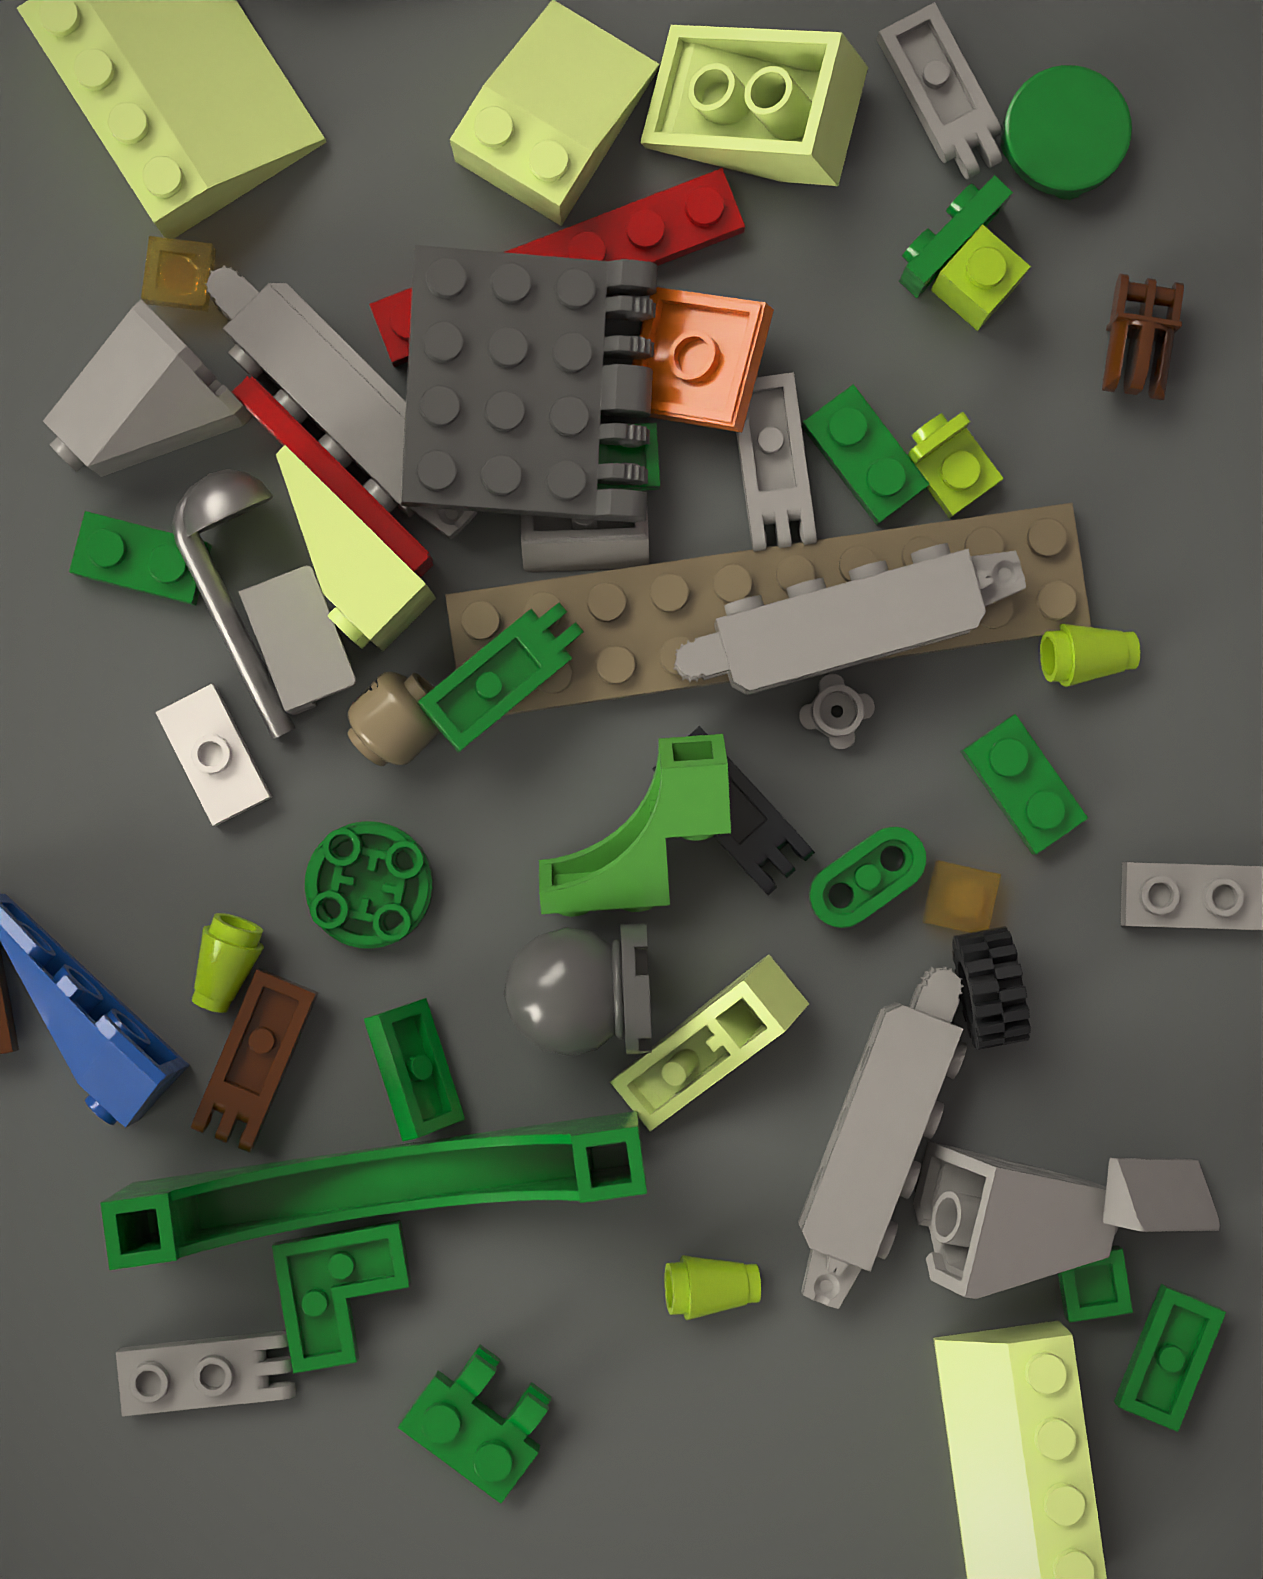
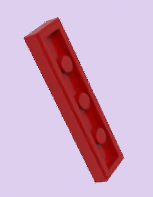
(331, 473)

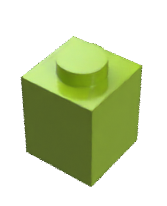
(980, 277)

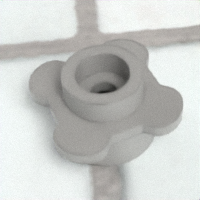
(835, 693)

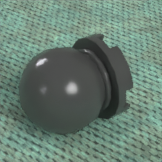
(579, 991)

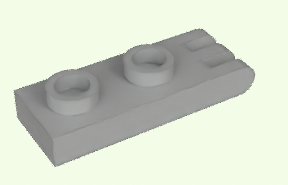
(775, 463)
(1192, 896)
(202, 1373)

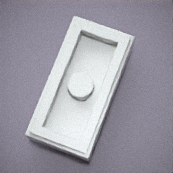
(213, 754)

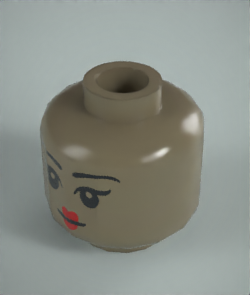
(388, 720)

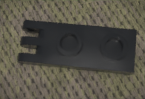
(757, 830)

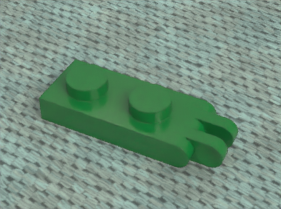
(499, 676)

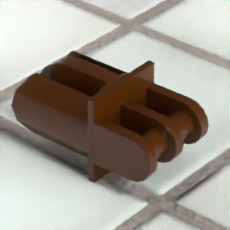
(1142, 331)

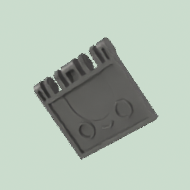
(516, 384)

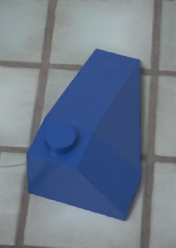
(97, 1034)

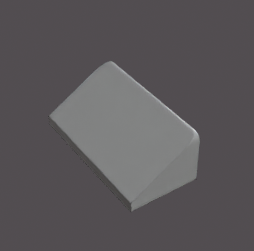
(582, 544)
(1158, 1196)

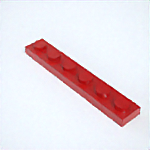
(644, 230)

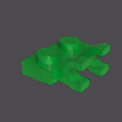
(470, 1434)

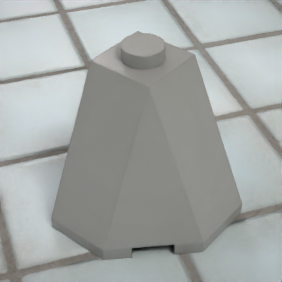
(140, 400)
(1005, 1221)

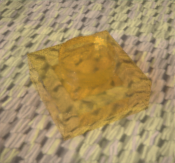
(177, 273)
(961, 897)

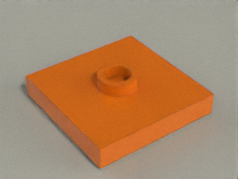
(704, 356)

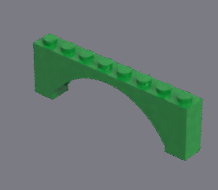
(216, 1208)

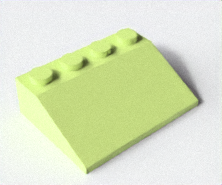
(177, 98)

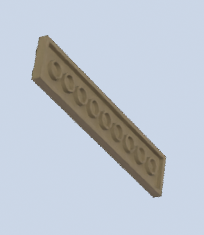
(646, 612)

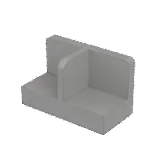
(298, 639)

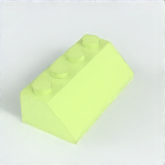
(1020, 1453)

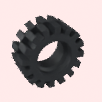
(992, 988)

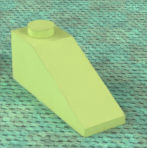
(711, 1043)

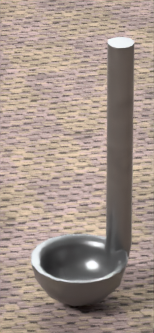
(204, 506)

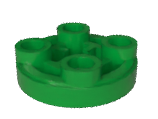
(1066, 131)
(368, 884)

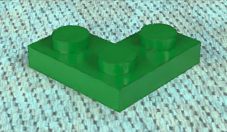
(319, 1279)

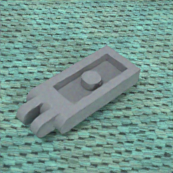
(942, 89)

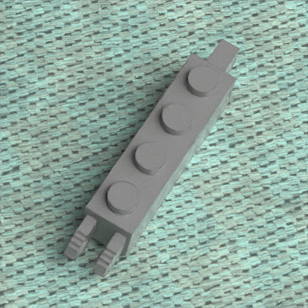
(323, 381)
(852, 621)
(878, 1136)

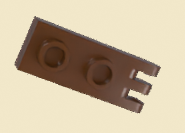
(255, 1057)

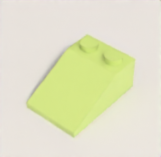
(757, 101)
(552, 111)
(355, 569)

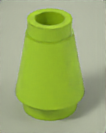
(1087, 653)
(225, 959)
(709, 1286)

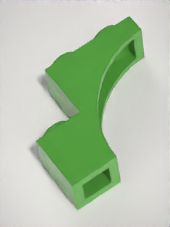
(630, 865)

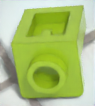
(952, 463)

